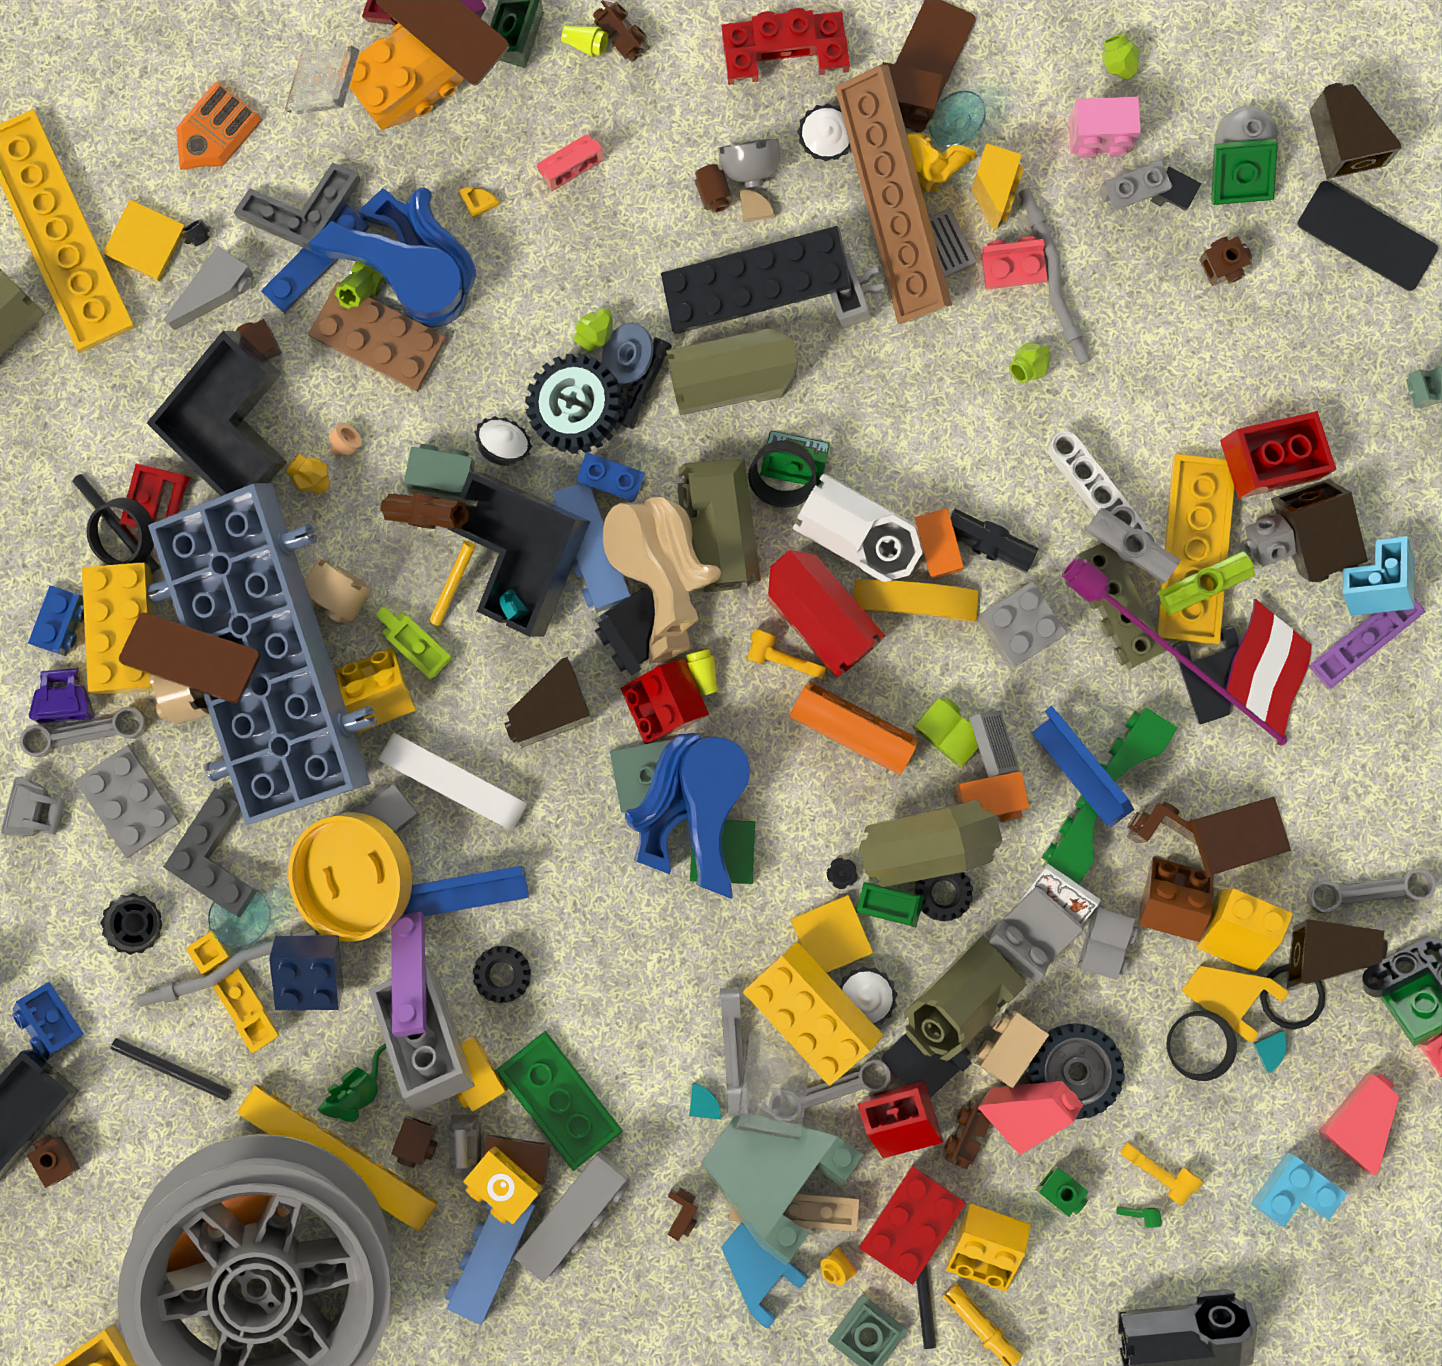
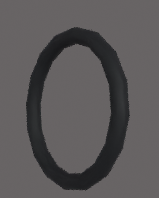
(1321, 1001)

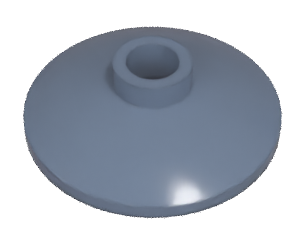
(628, 353)

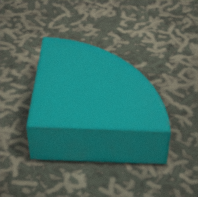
(513, 606)
(1271, 1050)
(703, 1103)

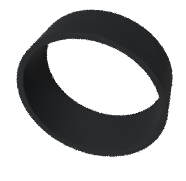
(777, 497)
(142, 519)
(1231, 1049)

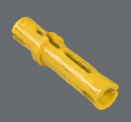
(982, 1326)

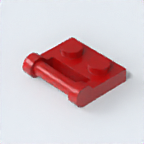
(148, 487)

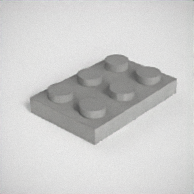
(127, 801)

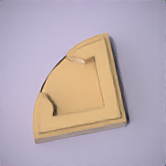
(754, 206)

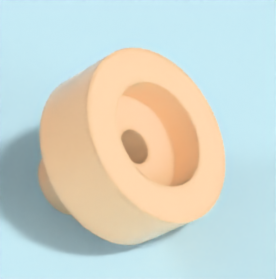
(344, 439)

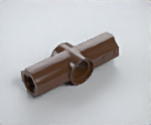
(424, 511)

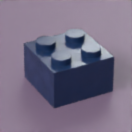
(306, 972)

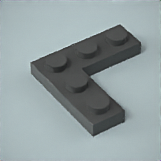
(295, 224)
(192, 854)

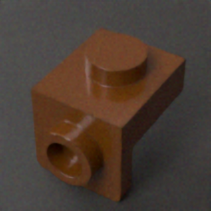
(684, 1221)

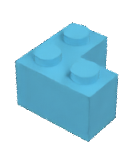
(1384, 585)
(1294, 1184)

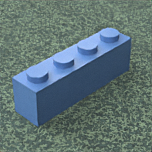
(603, 582)
(486, 1265)

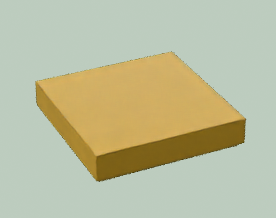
(144, 240)
(832, 934)

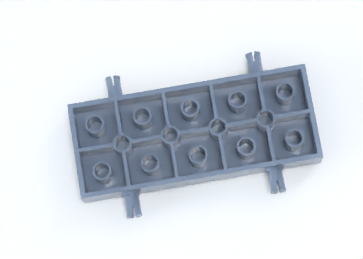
(241, 581)

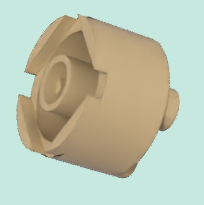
(336, 591)
(177, 701)

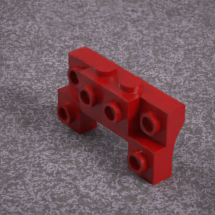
(782, 37)

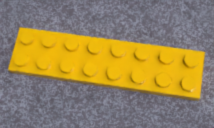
(59, 235)

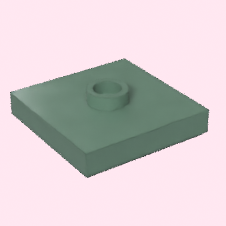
(634, 772)

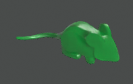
(354, 1093)

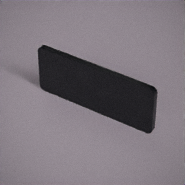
(1367, 235)

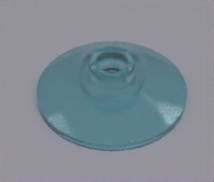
(957, 118)
(230, 933)

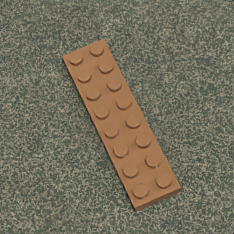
(893, 194)

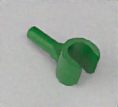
(1151, 1216)

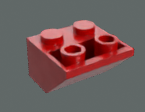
(664, 700)
(900, 1119)

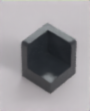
(1181, 192)

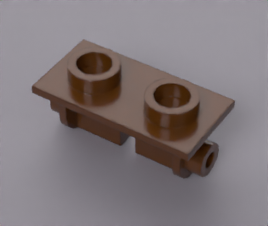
(614, 20)
(960, 1144)

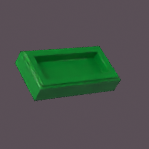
(890, 904)

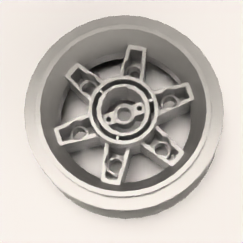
(192, 1195)

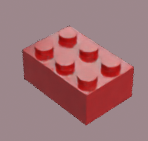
(1277, 454)
(912, 1224)

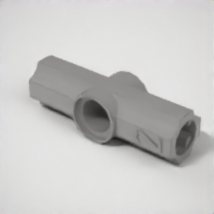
(1150, 556)

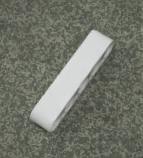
(1098, 481)
(452, 781)

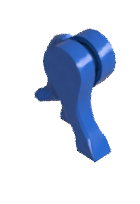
(425, 269)
(695, 782)

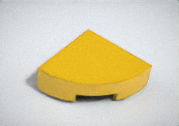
(478, 200)

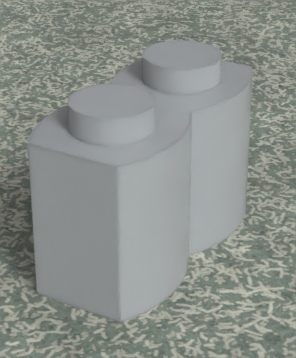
(1107, 943)

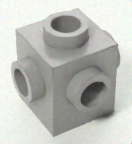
(1270, 540)

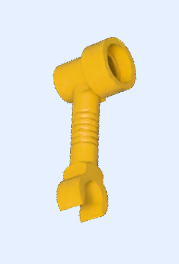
(762, 649)
(1181, 1186)

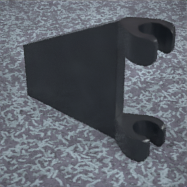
(1206, 701)

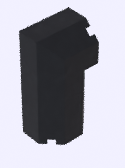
(1207, 1333)

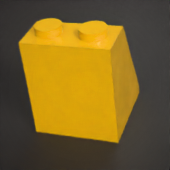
(1243, 929)

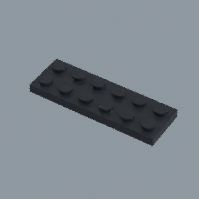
(756, 280)

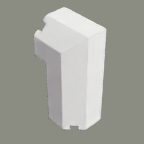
(860, 530)

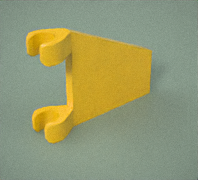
(1230, 995)

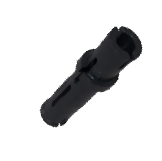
(641, 388)

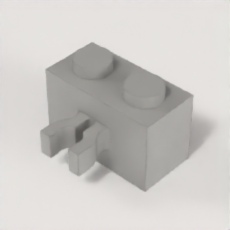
(850, 303)

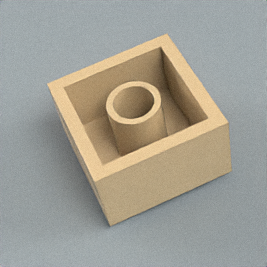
(1010, 1047)

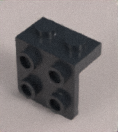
(628, 630)
(913, 1066)

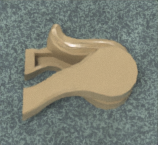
(656, 548)

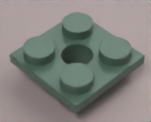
(864, 1315)

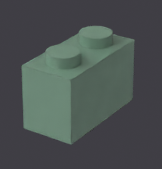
(437, 470)

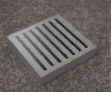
(951, 243)
(994, 743)

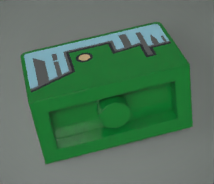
(791, 467)

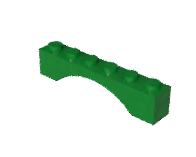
(1144, 740)

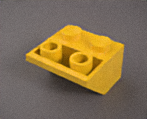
(995, 179)
(377, 684)
(988, 1247)

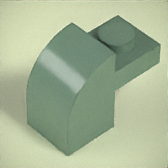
(1425, 387)

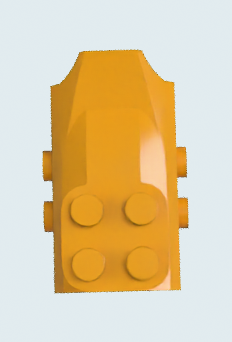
(401, 79)

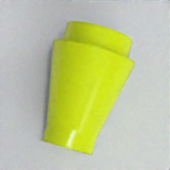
(586, 39)
(703, 670)

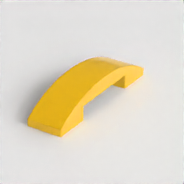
(917, 599)
(235, 993)

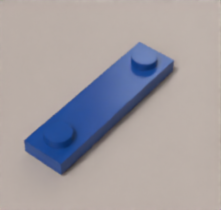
(306, 267)

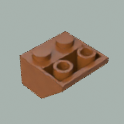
(1176, 900)

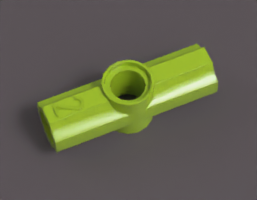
(1223, 574)

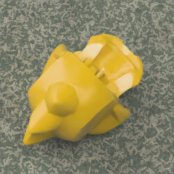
(934, 165)

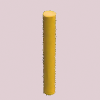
(452, 583)

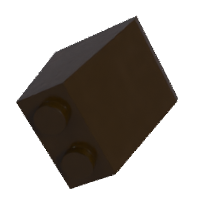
(1350, 132)
(1323, 529)
(549, 707)
(1331, 950)

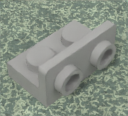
(1135, 186)

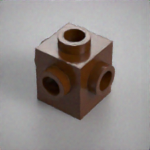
(1226, 260)

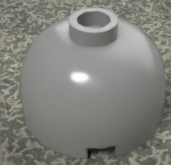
(1246, 124)
(750, 161)

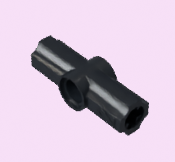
(993, 541)

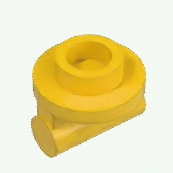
(837, 1268)

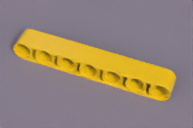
(392, 1195)

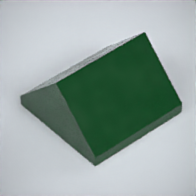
(518, 24)

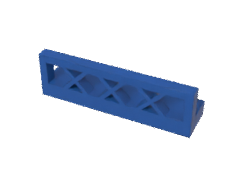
(1082, 769)
(468, 891)

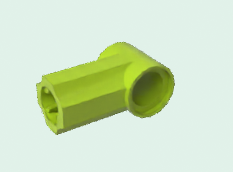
(359, 285)

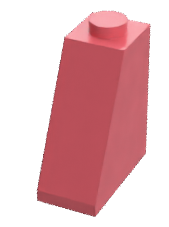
(1030, 1112)
(1364, 1122)

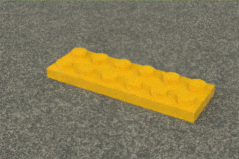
(1199, 537)

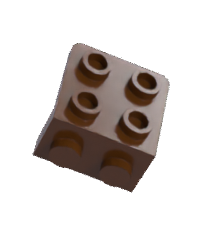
(1145, 823)

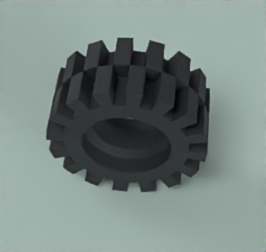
(956, 908)
(488, 988)

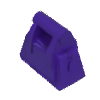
(60, 703)

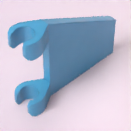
(757, 1272)

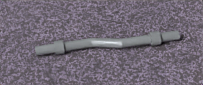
(1072, 332)
(171, 991)

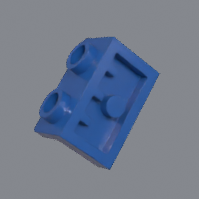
(611, 477)
(58, 621)
(46, 1021)

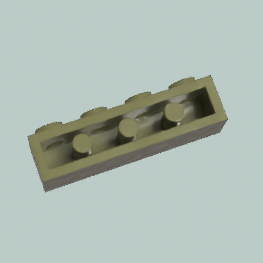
(1132, 642)

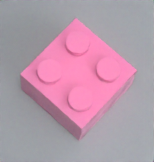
(1104, 126)

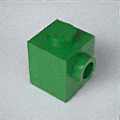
(1063, 1191)

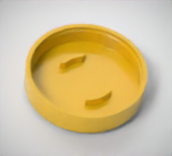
(350, 876)

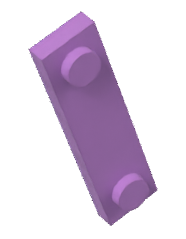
(1362, 644)
(408, 975)

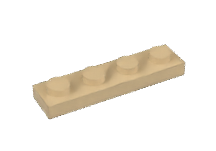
(820, 1212)

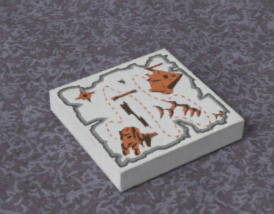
(1066, 893)

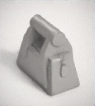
(26, 810)
(464, 1143)

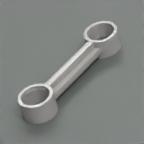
(83, 732)
(1371, 890)
(732, 1046)
(844, 1085)

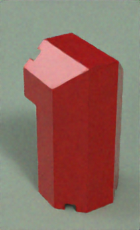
(821, 611)

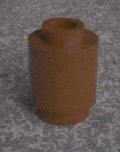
(713, 188)

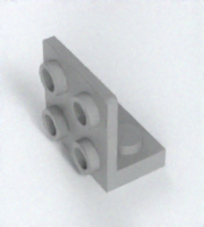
(1035, 933)

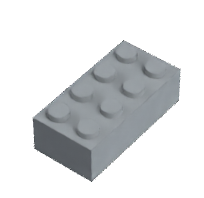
(428, 1063)
(571, 1216)

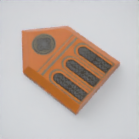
(214, 129)

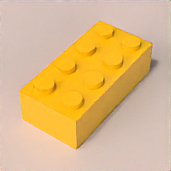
(111, 606)
(813, 1014)

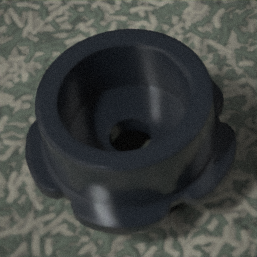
(196, 233)
(838, 881)

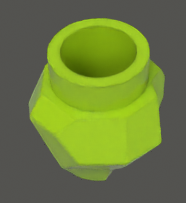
(1120, 56)
(594, 329)
(1030, 362)

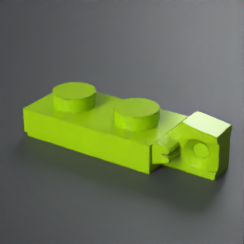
(414, 643)

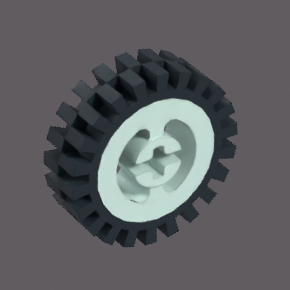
(575, 380)

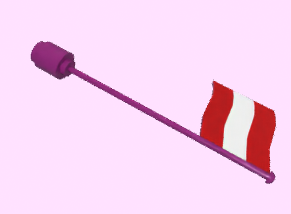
(1263, 671)

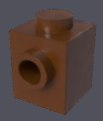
(261, 338)
(415, 1142)
(52, 1160)

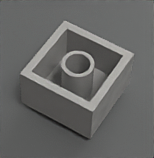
(1021, 625)

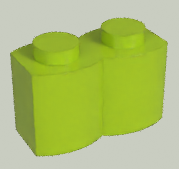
(948, 731)

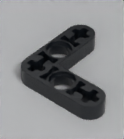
(1417, 955)

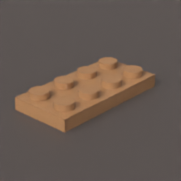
(379, 339)

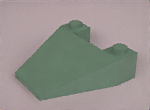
(766, 1172)

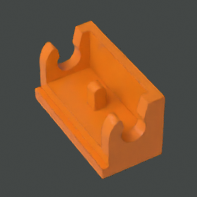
(939, 543)

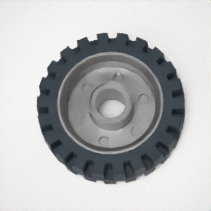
(1096, 1053)

